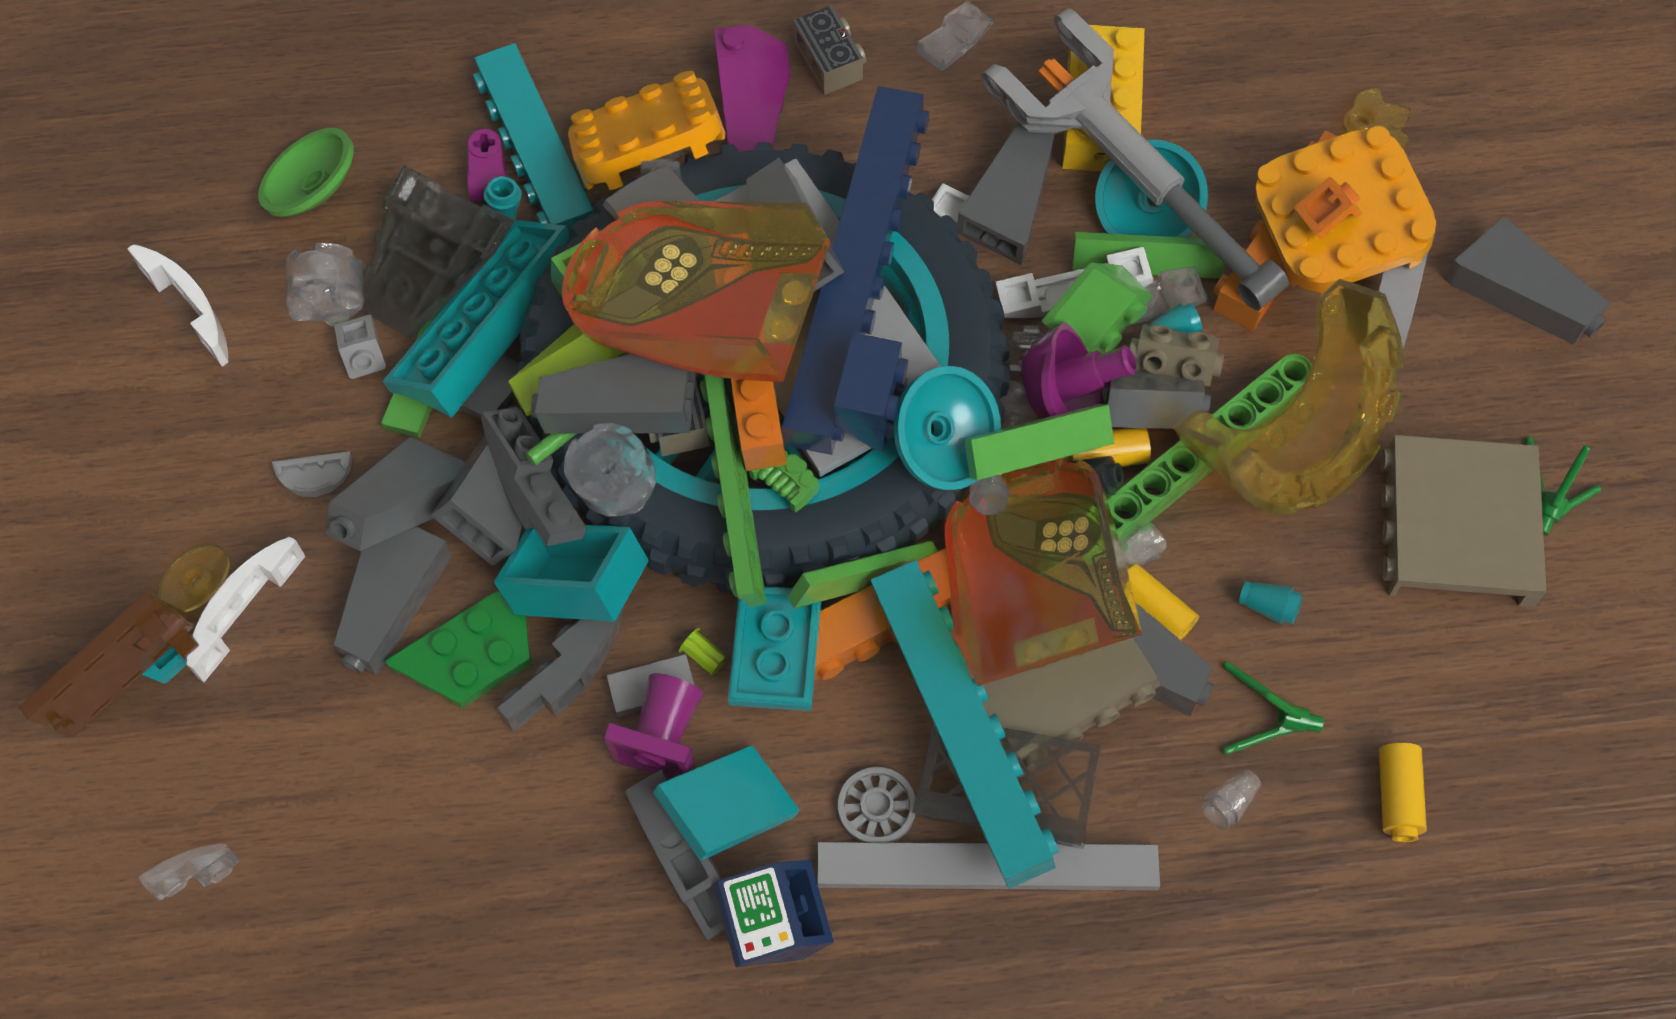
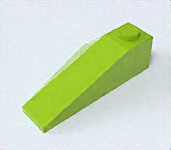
(565, 353)

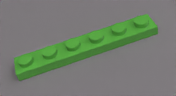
(735, 500)

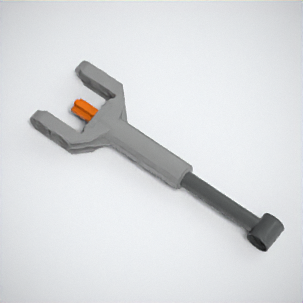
(1087, 106)

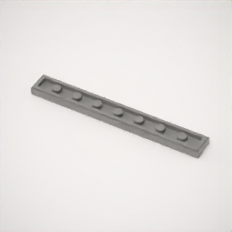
(975, 867)

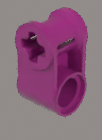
(484, 162)

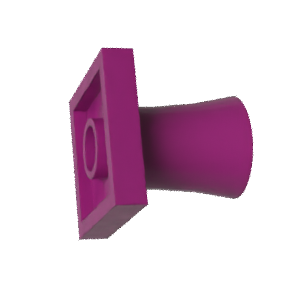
(660, 728)

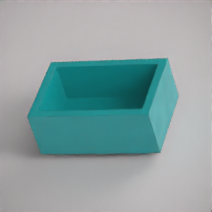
(575, 577)

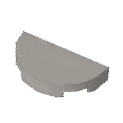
(314, 474)

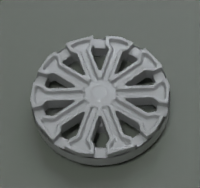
(876, 805)

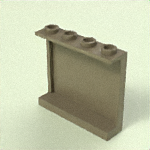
(1463, 517)
(1070, 695)

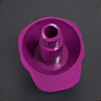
(1065, 376)

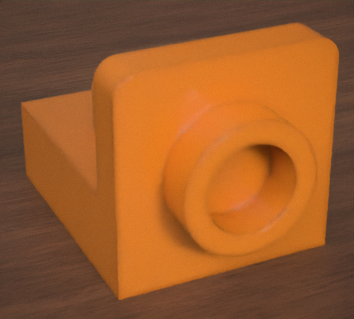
(1328, 206)

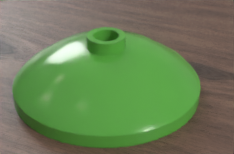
(307, 173)

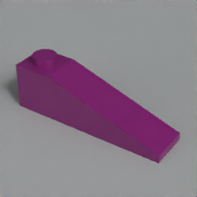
(752, 83)

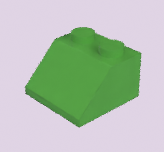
(1100, 305)

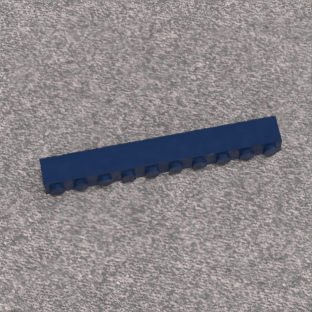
(862, 250)

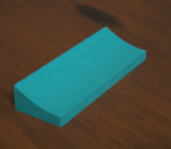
(477, 321)

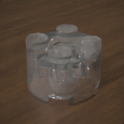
(324, 284)
(623, 488)

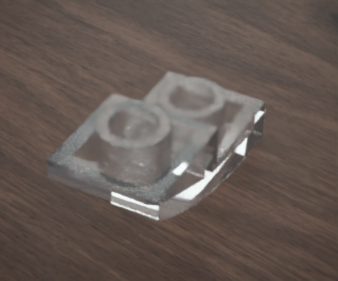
(955, 37)
(1171, 289)
(205, 864)

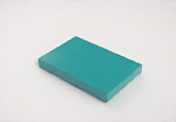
(774, 653)
(726, 802)

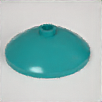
(1126, 208)
(958, 408)

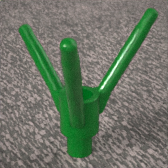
(1555, 504)
(1289, 716)

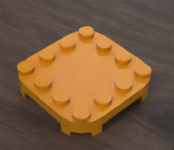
(643, 129)
(1394, 221)

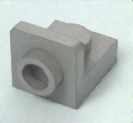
(359, 346)

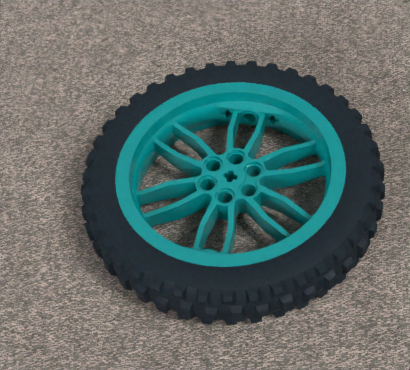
(870, 502)

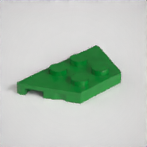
(468, 652)

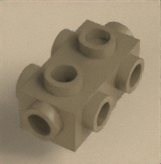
(1177, 353)

